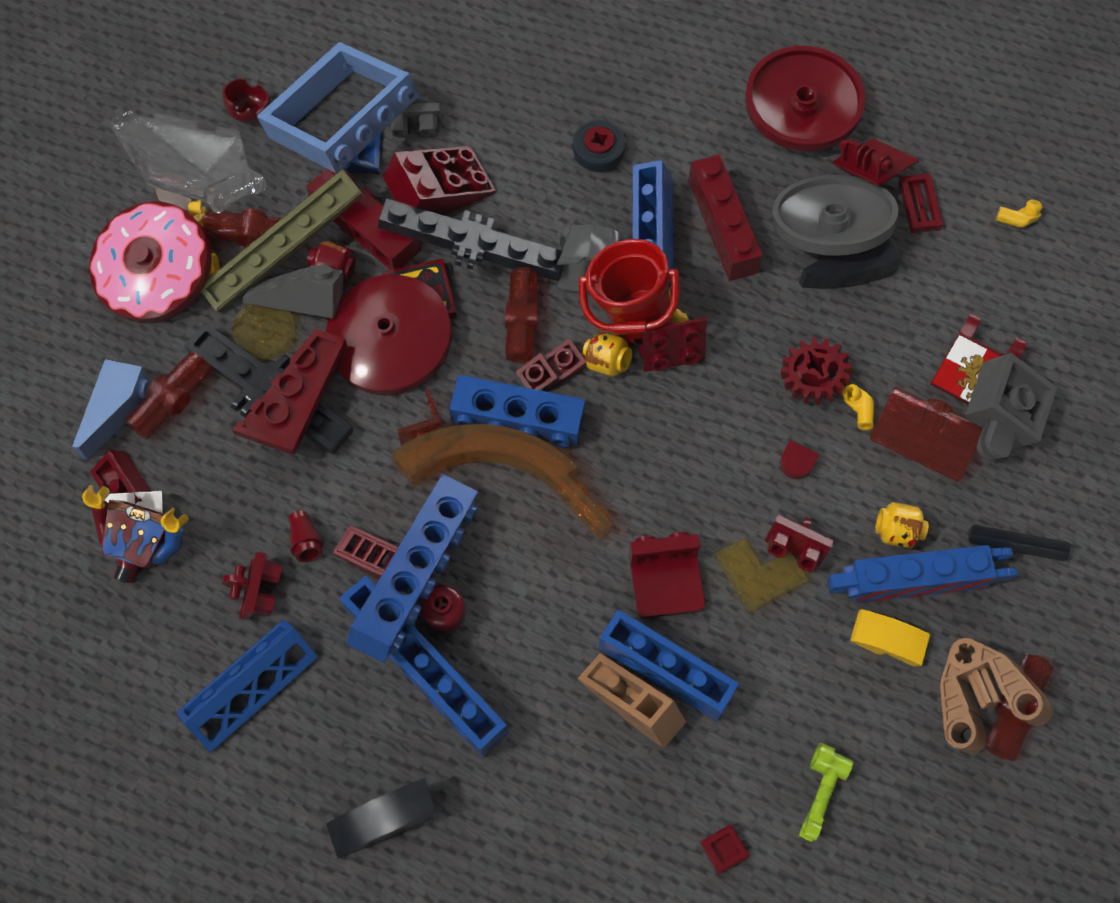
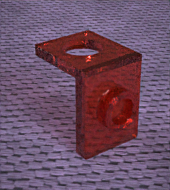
(415, 430)

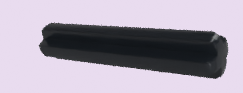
(1019, 542)

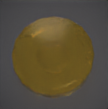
(269, 338)

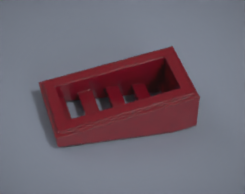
(362, 563)

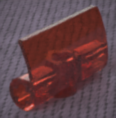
(927, 433)

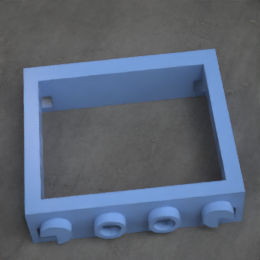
(316, 84)

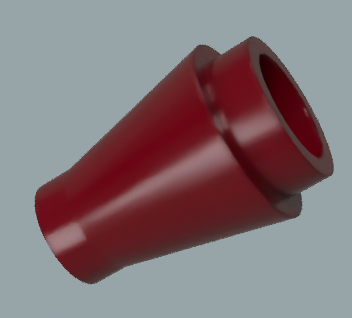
(304, 538)

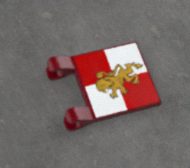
(964, 362)

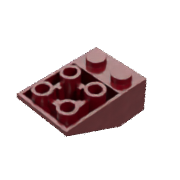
(438, 179)

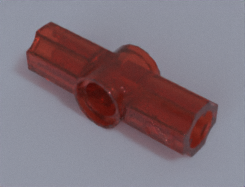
(238, 227)
(521, 315)
(168, 395)
(1008, 730)

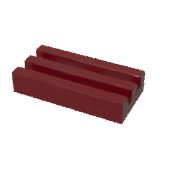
(923, 225)

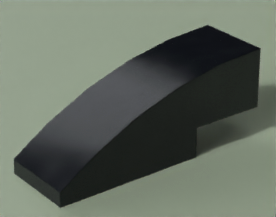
(852, 269)
(382, 818)

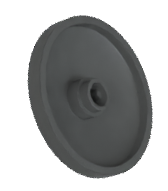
(835, 215)

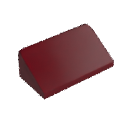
(119, 474)

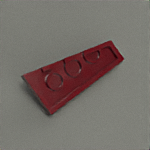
(291, 401)

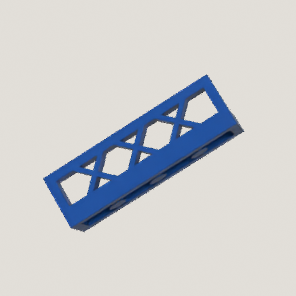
(238, 676)

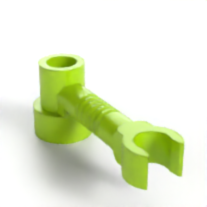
(831, 767)

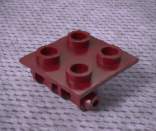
(873, 160)
(674, 345)

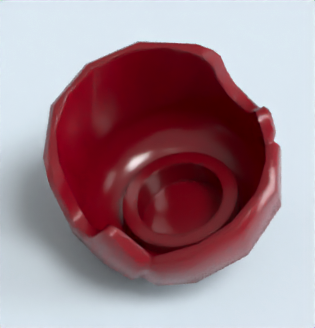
(244, 100)

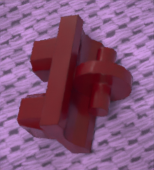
(799, 539)
(259, 572)

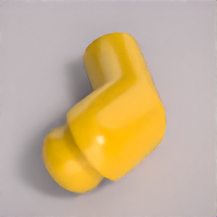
(1021, 217)
(862, 404)

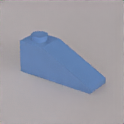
(114, 397)

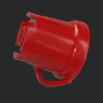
(631, 287)

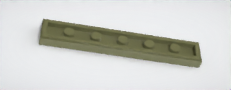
(281, 241)

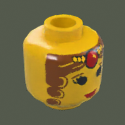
(607, 354)
(901, 525)

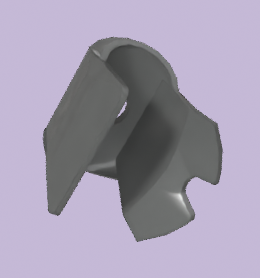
(578, 248)

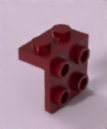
(666, 575)

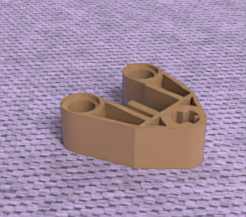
(958, 702)

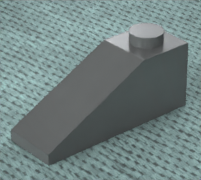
(306, 291)

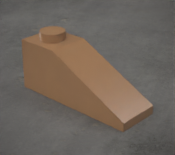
(634, 700)

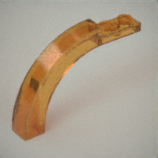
(505, 446)

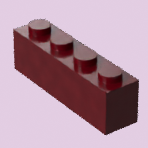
(724, 218)
(361, 224)

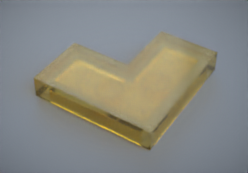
(756, 583)

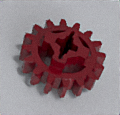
(808, 380)

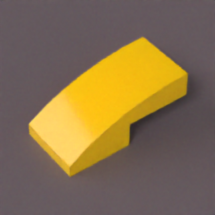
(890, 637)

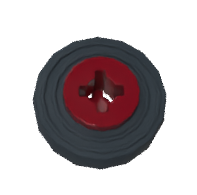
(593, 155)

